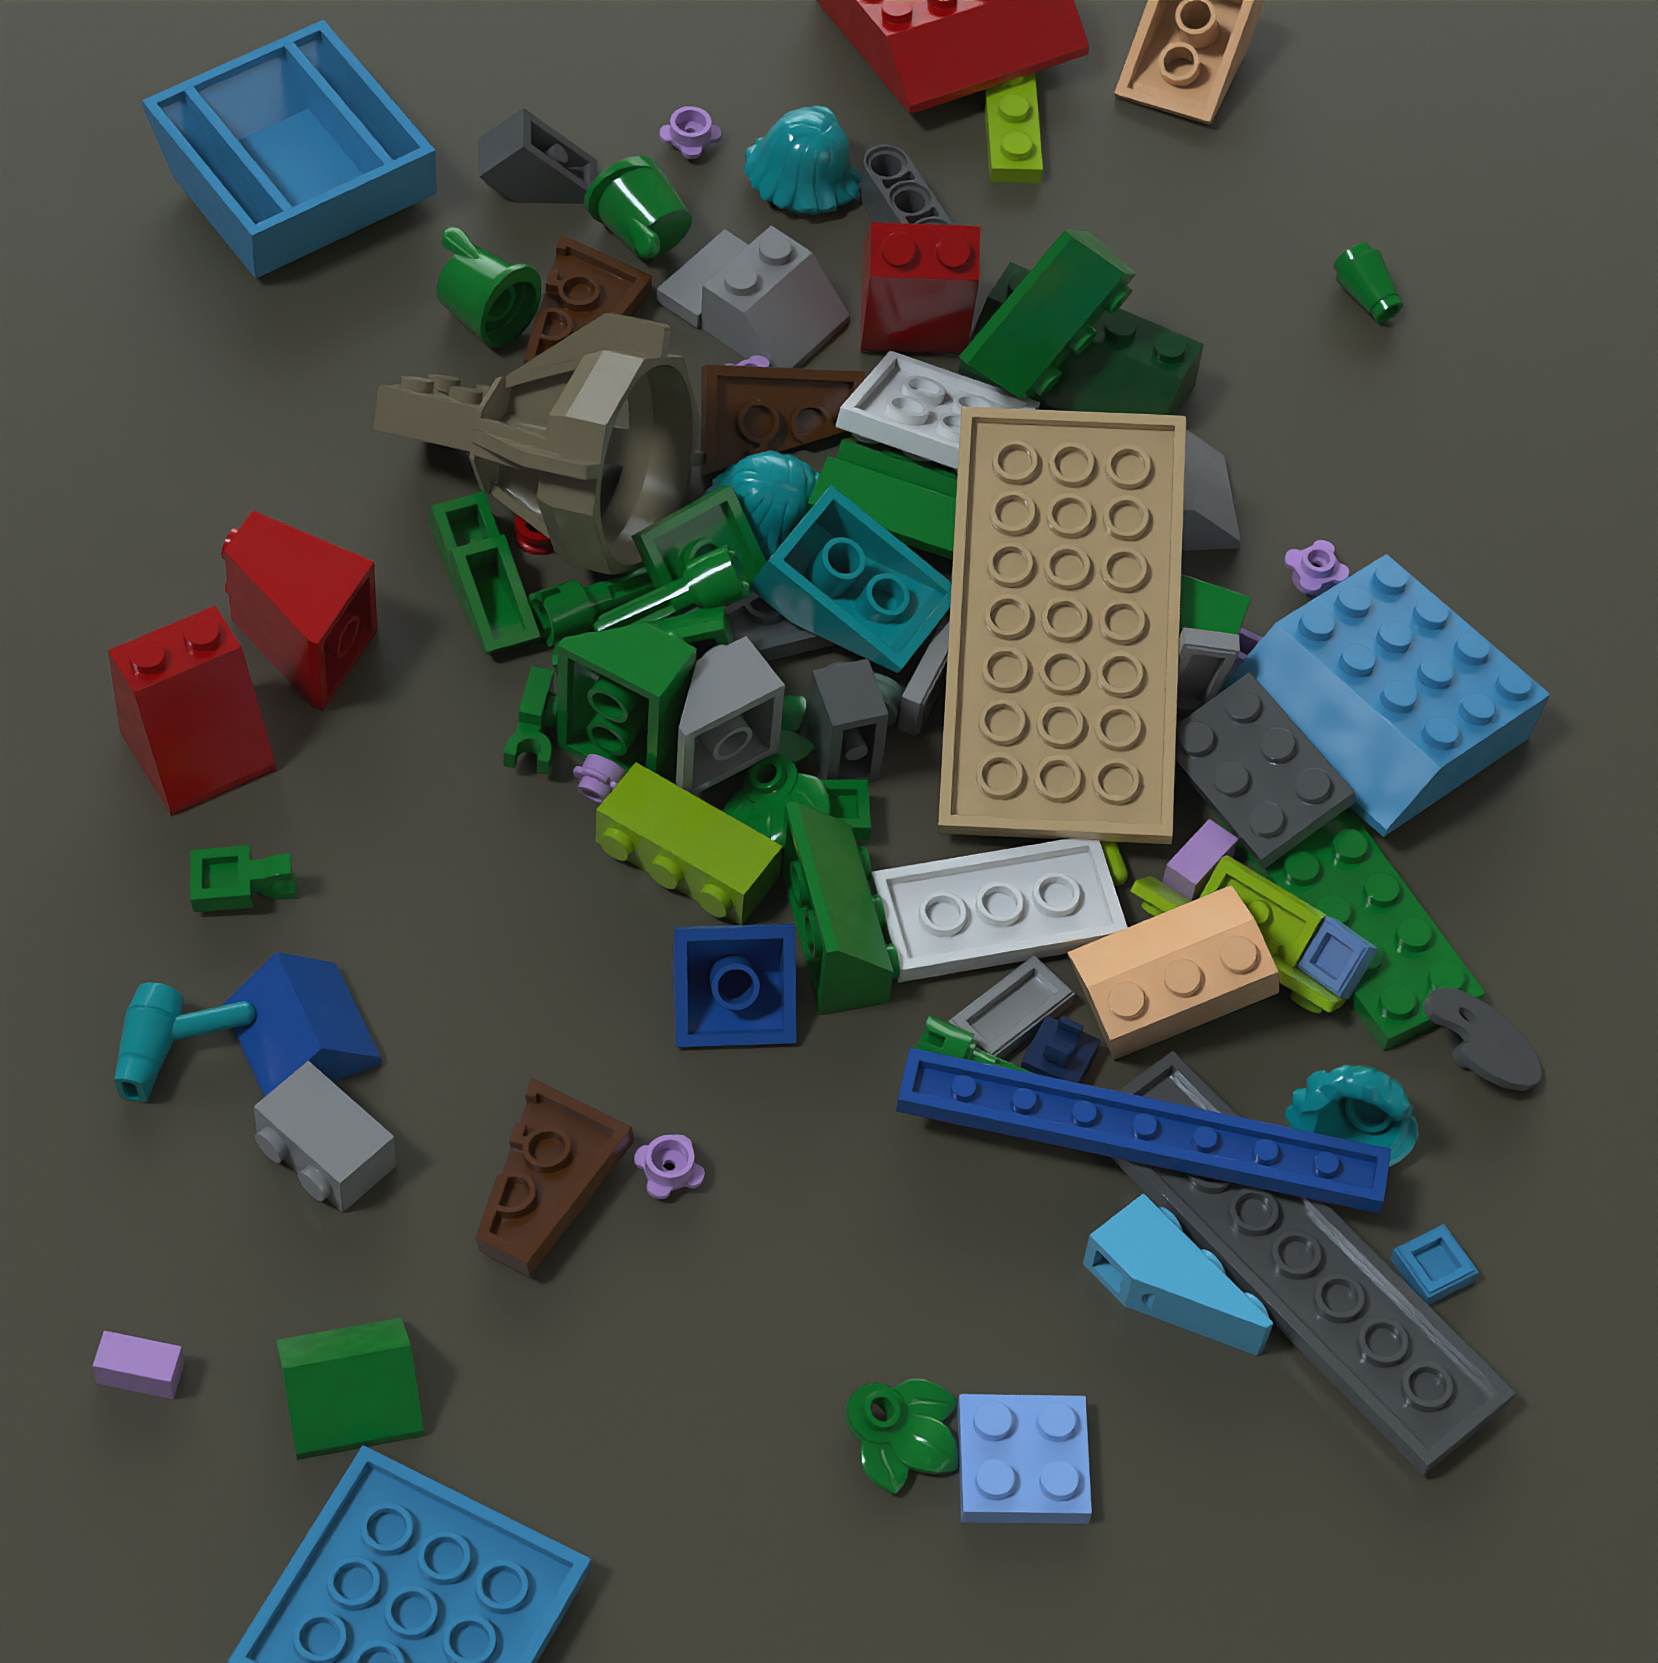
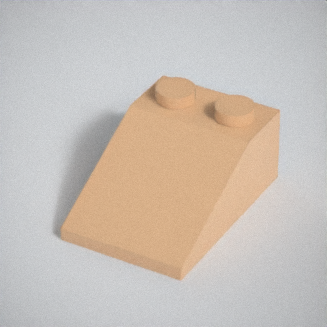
(1187, 55)

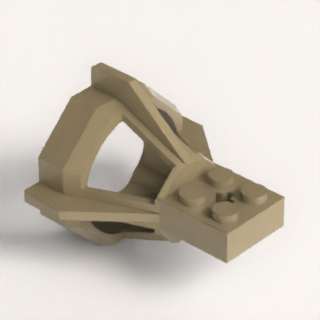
(551, 428)

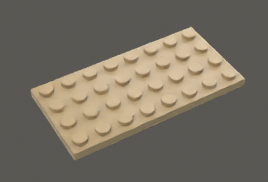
(1064, 626)

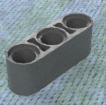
(896, 191)

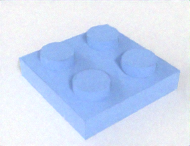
(1023, 1459)

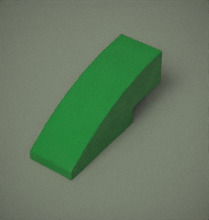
(482, 573)

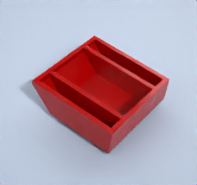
(957, 47)

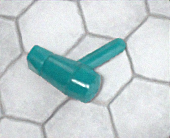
(154, 1024)

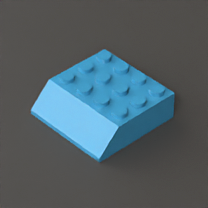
(291, 148)
(1394, 691)

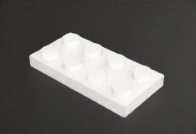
(997, 907)

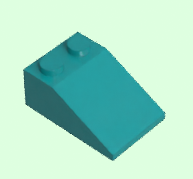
(854, 583)

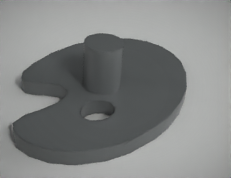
(1490, 1042)

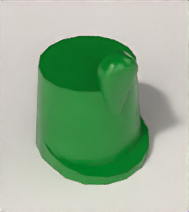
(639, 206)
(487, 291)

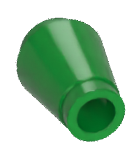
(1368, 281)

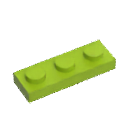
(1013, 131)

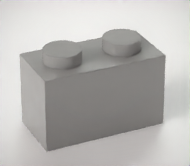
(324, 1137)

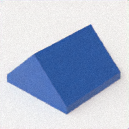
(734, 985)
(301, 1018)

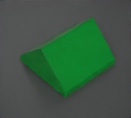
(350, 1388)

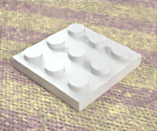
(918, 408)

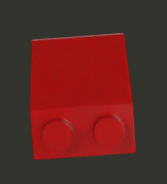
(919, 287)
(300, 602)
(190, 710)

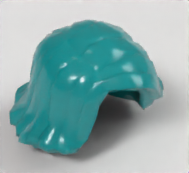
(804, 163)
(771, 493)
(1358, 1107)

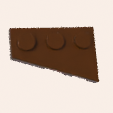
(582, 289)
(768, 409)
(551, 1172)

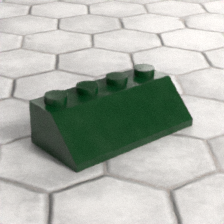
(1125, 368)

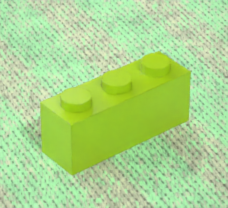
(688, 844)

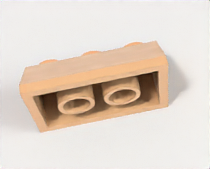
(1175, 971)

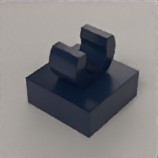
(1061, 1050)

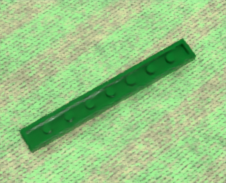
(928, 523)

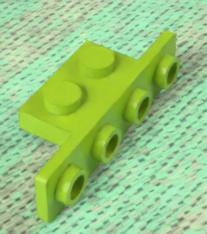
(1281, 918)

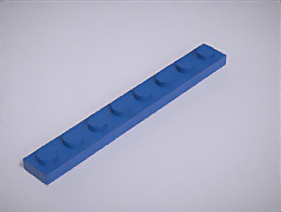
(1144, 1130)

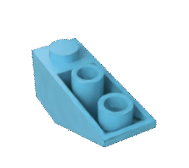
(1166, 1276)

